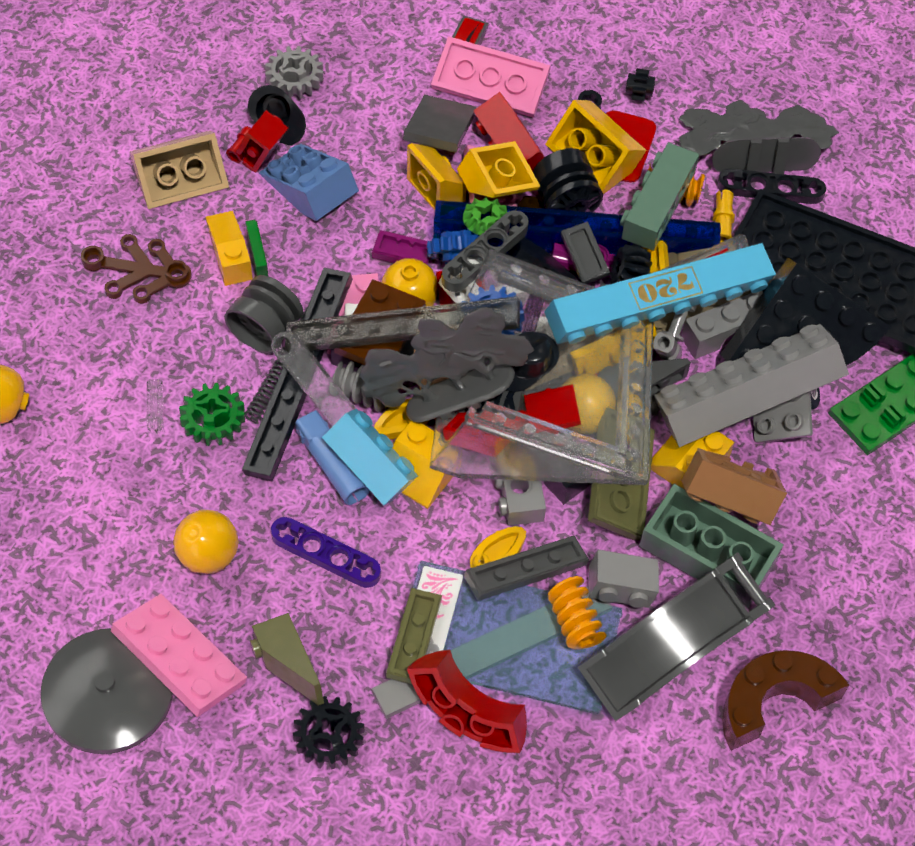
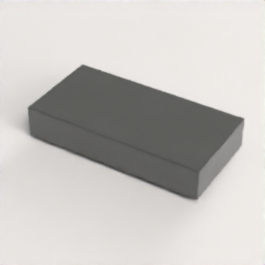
(585, 253)

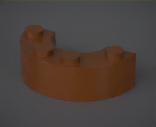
(772, 675)

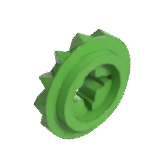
(473, 213)

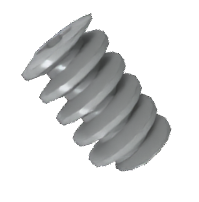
(351, 384)

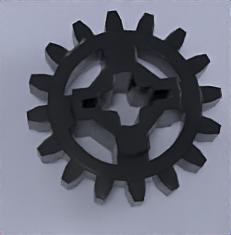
(336, 719)

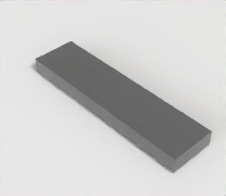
(526, 568)

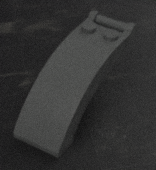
(673, 638)

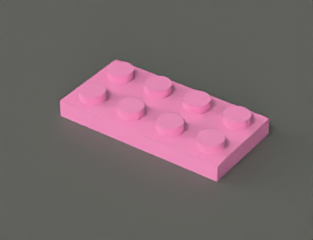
(482, 72)
(178, 654)

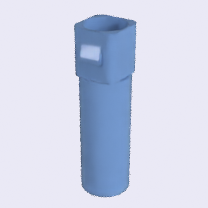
(311, 430)

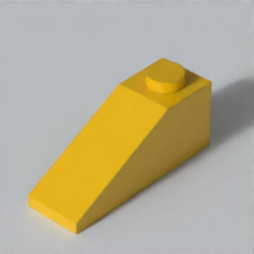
(229, 248)

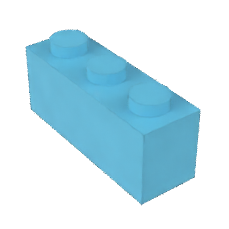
(370, 456)

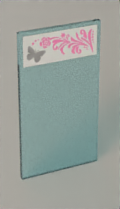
(512, 639)

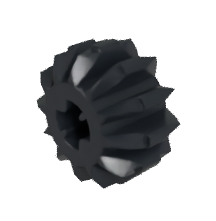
(630, 263)

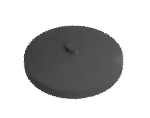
(102, 695)

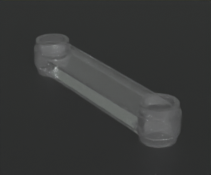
(312, 377)

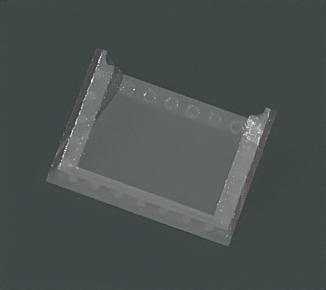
(610, 389)

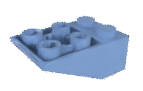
(311, 180)

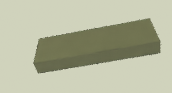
(413, 633)

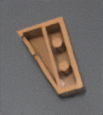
(734, 486)

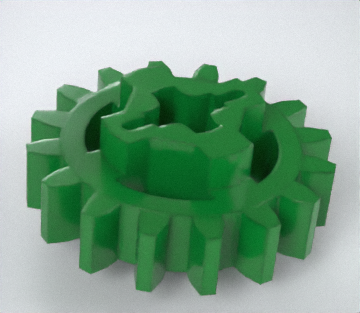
(225, 417)

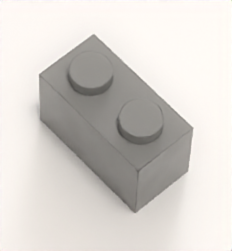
(623, 578)

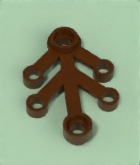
(138, 270)

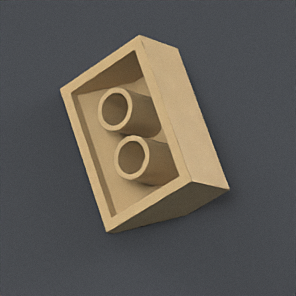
(179, 169)

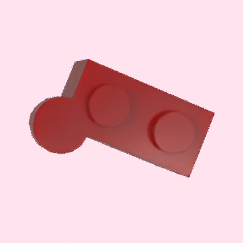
(257, 141)

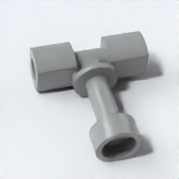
(666, 341)

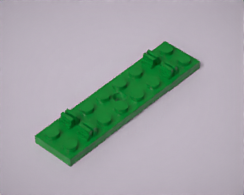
(879, 408)

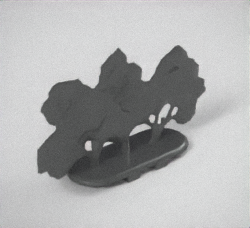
(757, 141)
(449, 355)

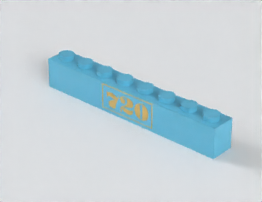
(659, 293)

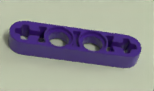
(328, 548)

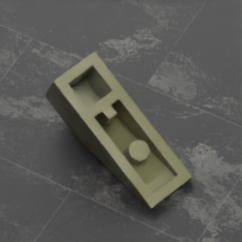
(286, 656)

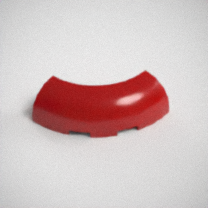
(465, 708)

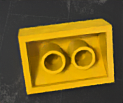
(607, 146)

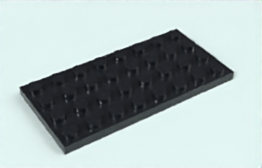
(849, 258)

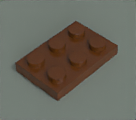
(379, 298)

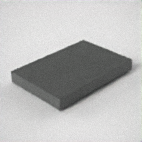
(439, 123)

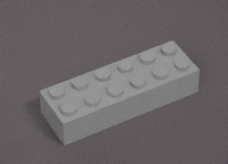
(751, 384)

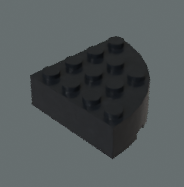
(799, 300)

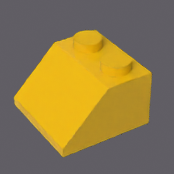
(497, 171)
(433, 175)
(416, 445)
(673, 461)

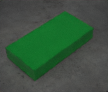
(256, 248)

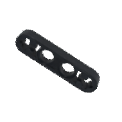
(771, 182)

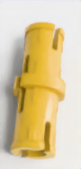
(724, 213)

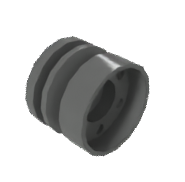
(262, 312)

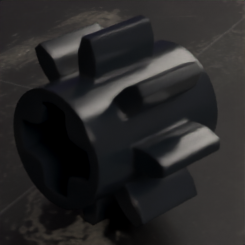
(640, 84)

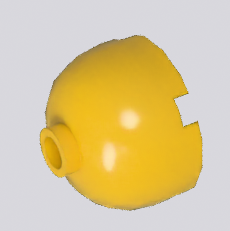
(413, 278)
(11, 394)

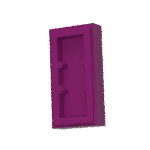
(394, 247)

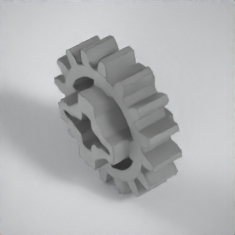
(294, 71)

